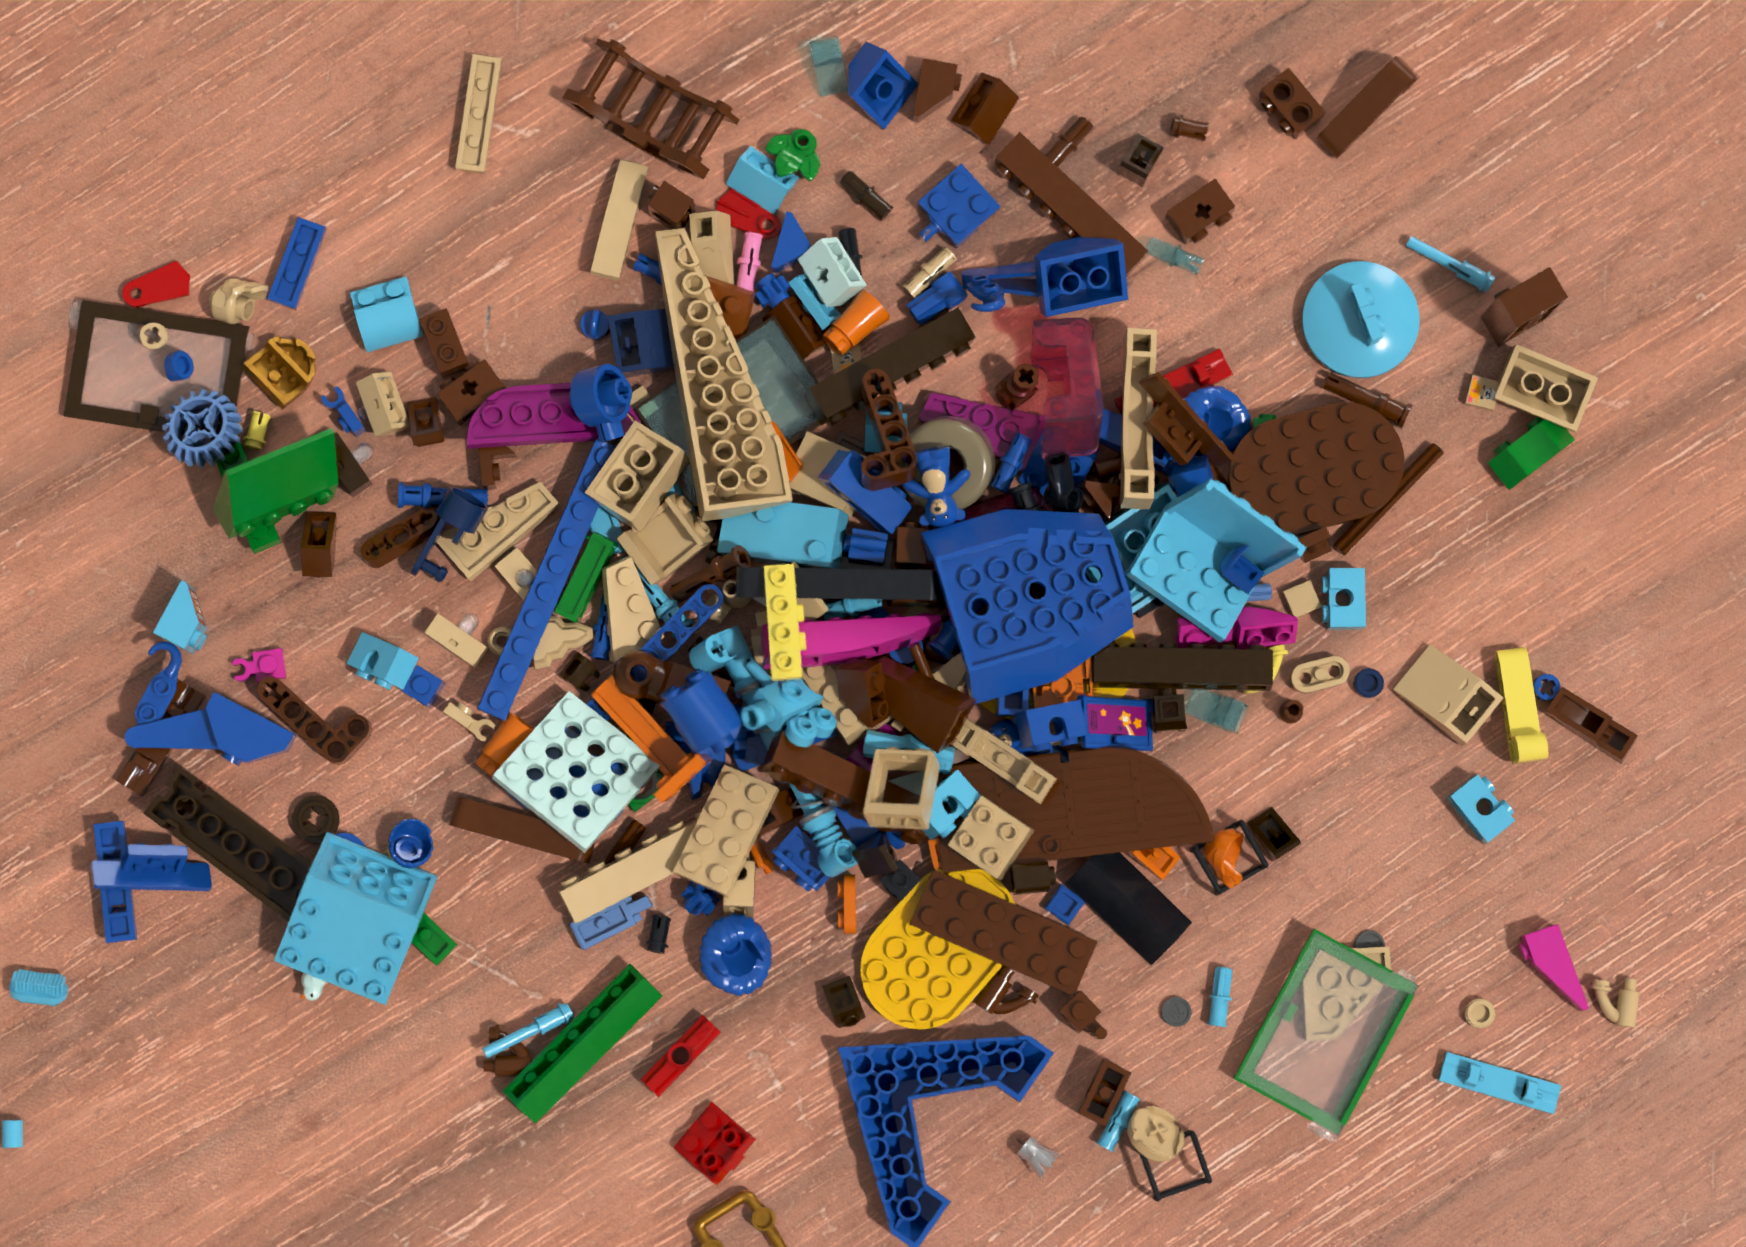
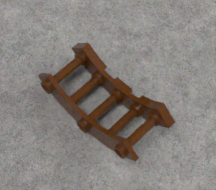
(640, 134)

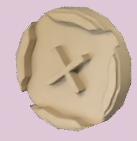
(1155, 1133)

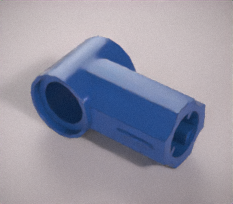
(943, 294)

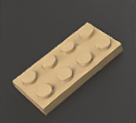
(726, 830)

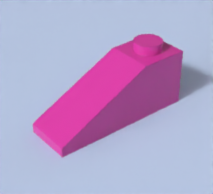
(1551, 959)

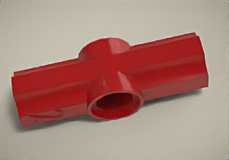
(665, 1070)

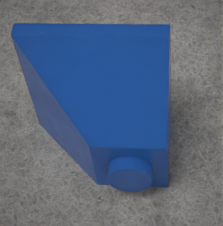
(878, 84)

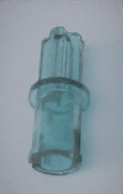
(1174, 255)

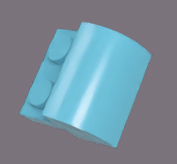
(386, 314)

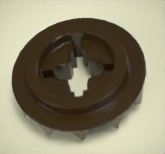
(303, 812)

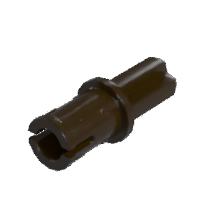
(866, 195)

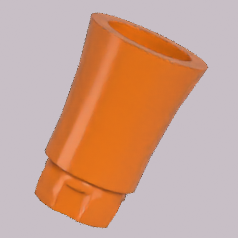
(856, 323)
(503, 743)

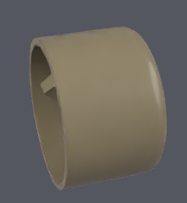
(972, 446)

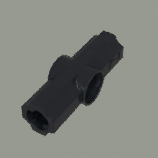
(1061, 491)

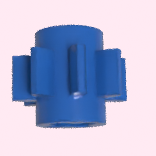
(772, 290)
(699, 899)

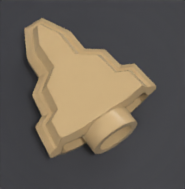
(558, 639)

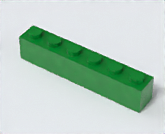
(582, 1043)

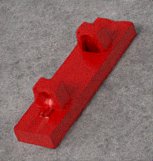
(1209, 369)

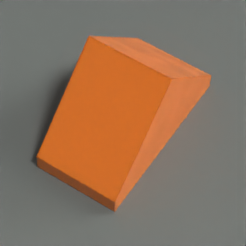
(1156, 860)

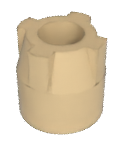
(721, 613)

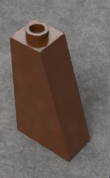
(925, 705)

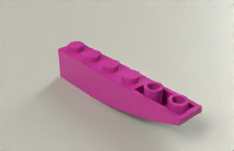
(861, 638)

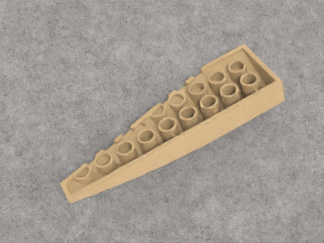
(728, 432)

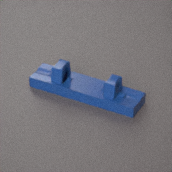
(118, 921)

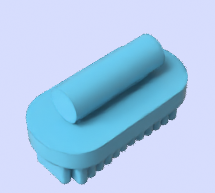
(38, 987)

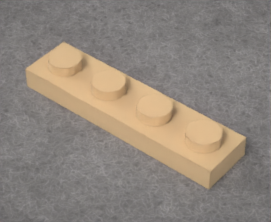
(478, 114)

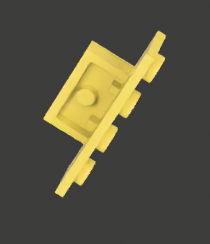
(783, 624)

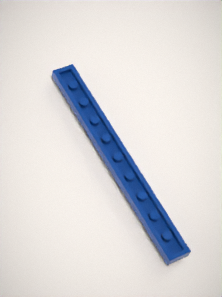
(544, 589)

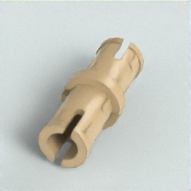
(929, 272)

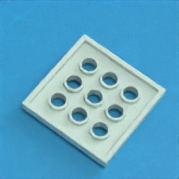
(559, 812)

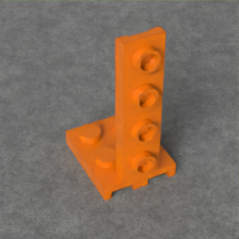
(651, 739)

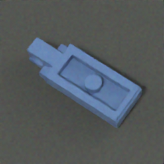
(610, 921)

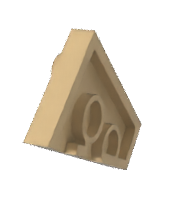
(628, 608)

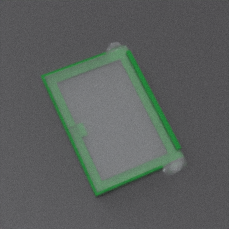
(1326, 1033)

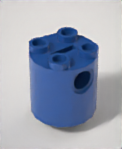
(702, 713)

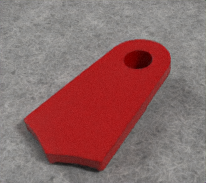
(747, 214)
(158, 286)

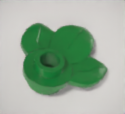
(793, 156)

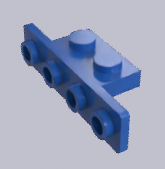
(152, 869)

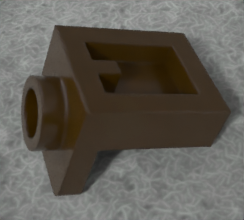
(844, 1002)

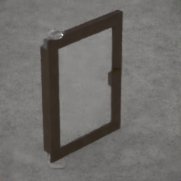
(126, 383)

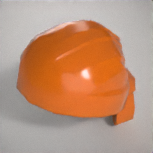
(1224, 855)

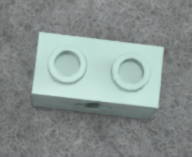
(831, 272)

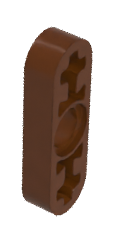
(388, 535)

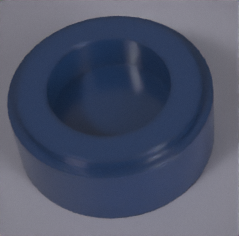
(1368, 683)

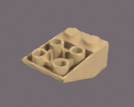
(1448, 694)

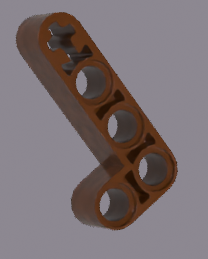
(1367, 106)
(884, 427)
(309, 716)

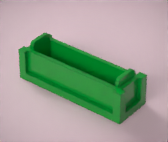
(586, 577)

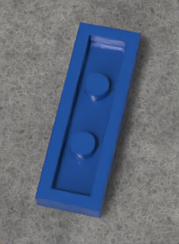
(297, 263)

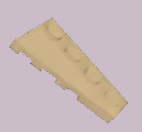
(499, 530)

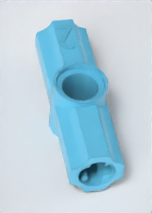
(880, 740)

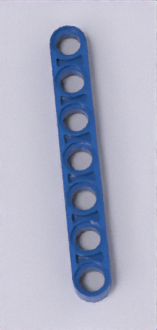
(681, 631)

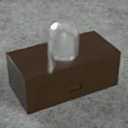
(349, 465)

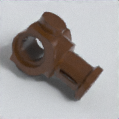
(1017, 386)

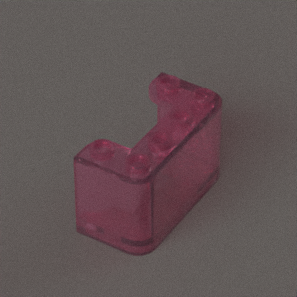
(1068, 354)

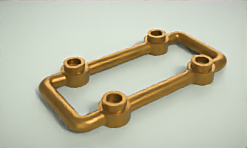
(762, 1219)

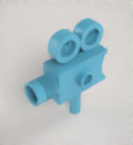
(787, 705)

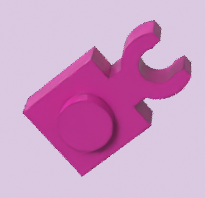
(264, 664)

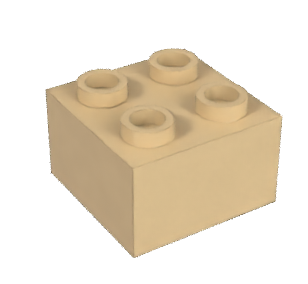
(991, 837)

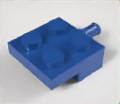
(956, 207)

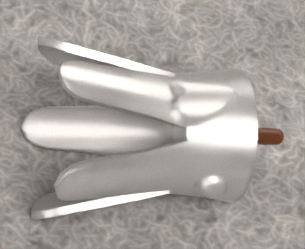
(1036, 1153)

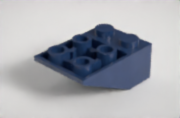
(641, 342)

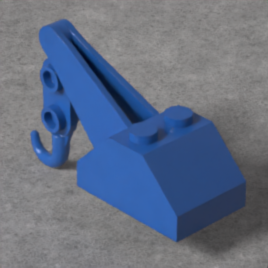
(1068, 277)
(218, 727)

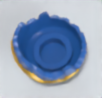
(410, 843)

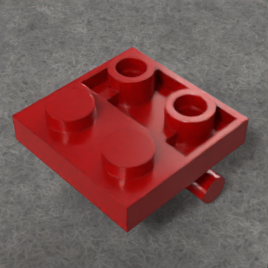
(714, 1143)

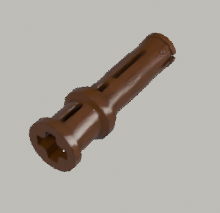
(1383, 404)
(720, 570)

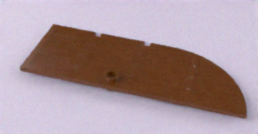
(1097, 806)

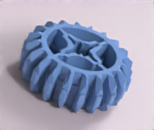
(212, 409)

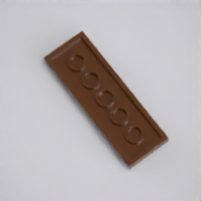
(1003, 933)

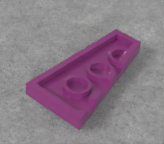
(996, 422)

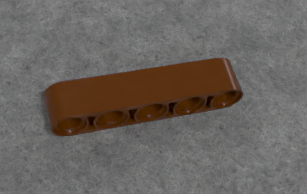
(514, 828)

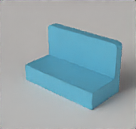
(757, 180)

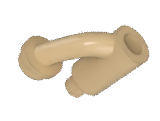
(1627, 1002)

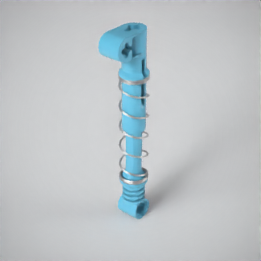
(818, 818)

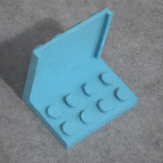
(1186, 549)
(355, 918)

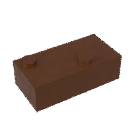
(1523, 306)

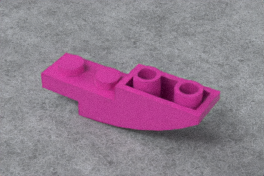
(1251, 627)

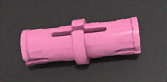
(749, 262)

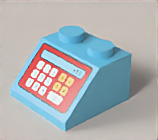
(183, 620)

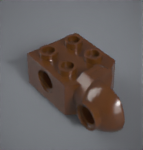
(659, 677)

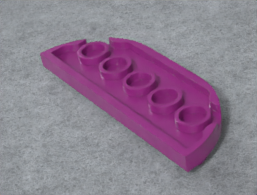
(530, 418)

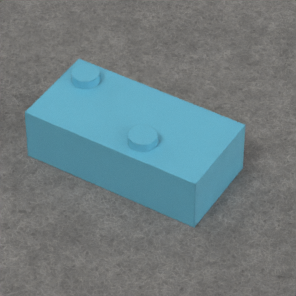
(788, 534)

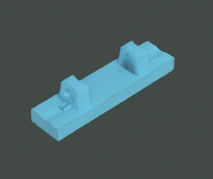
(1499, 1082)

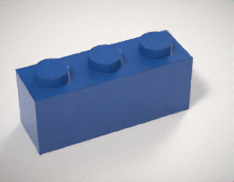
(882, 508)

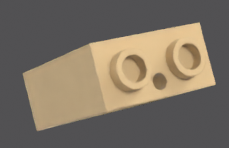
(901, 815)

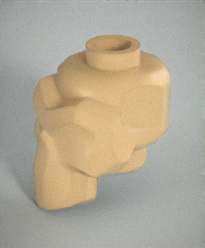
(236, 300)

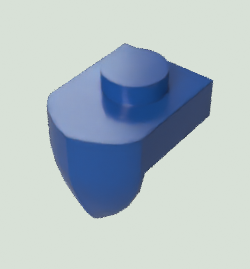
(1240, 570)

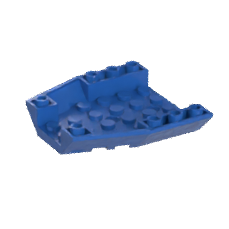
(1020, 637)

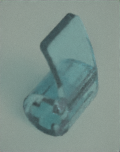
(828, 66)
(1217, 710)

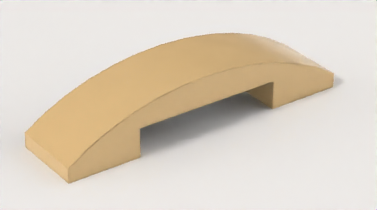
(1004, 760)

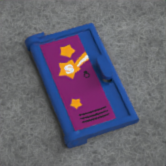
(1116, 718)

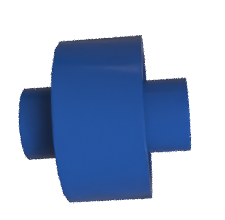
(601, 399)

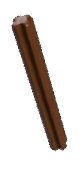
(1409, 478)

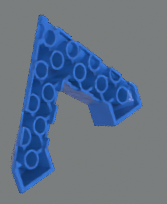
(891, 1076)

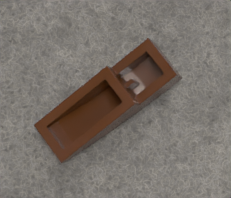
(1592, 725)

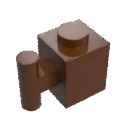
(1081, 1013)

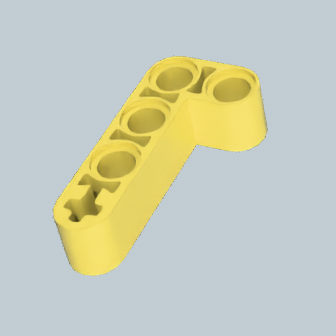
(1519, 707)

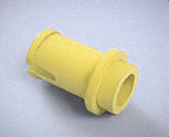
(256, 432)

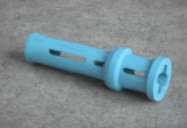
(668, 606)

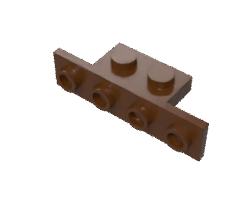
(1179, 426)

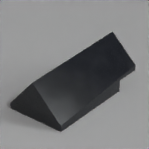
(1129, 904)

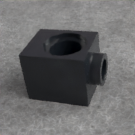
(901, 881)

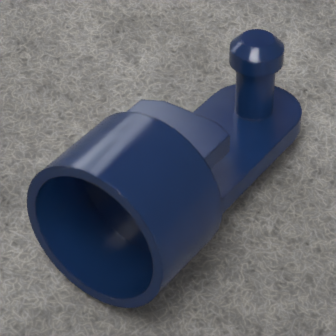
(462, 512)

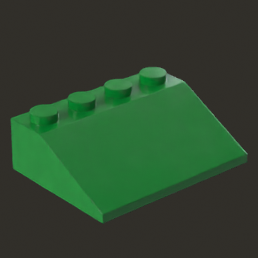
(277, 485)

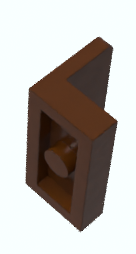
(985, 107)
(799, 326)

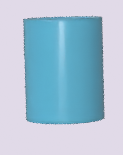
(12, 1133)

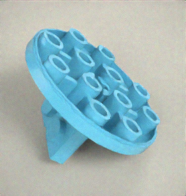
(1360, 319)

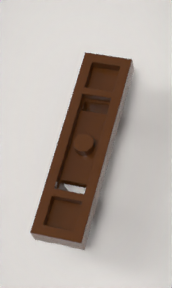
(140, 771)

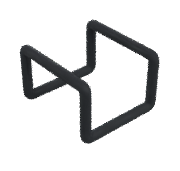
(1264, 864)
(1207, 1179)

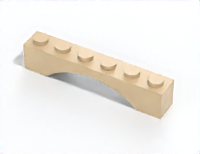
(1137, 404)

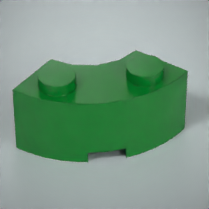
(1529, 452)

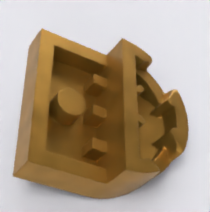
(282, 369)

